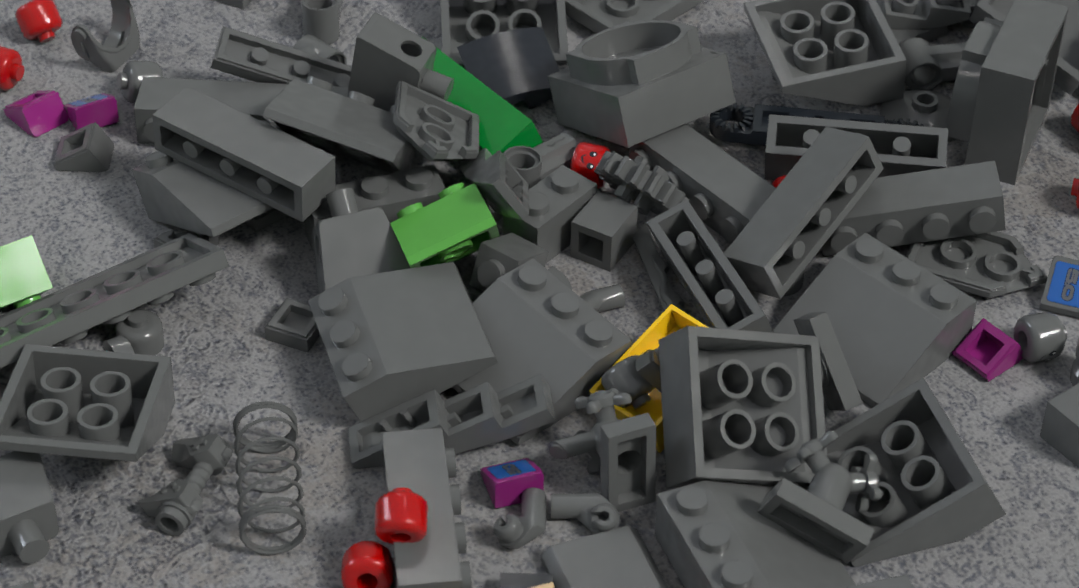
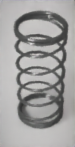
(249, 514)

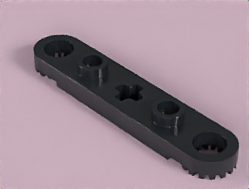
(754, 121)

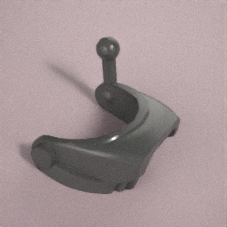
(120, 43)

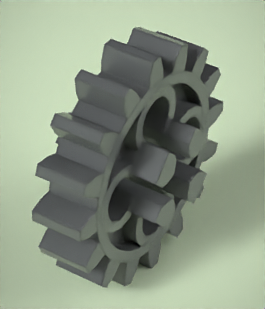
(635, 181)

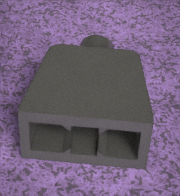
(390, 55)
(354, 242)
(25, 507)

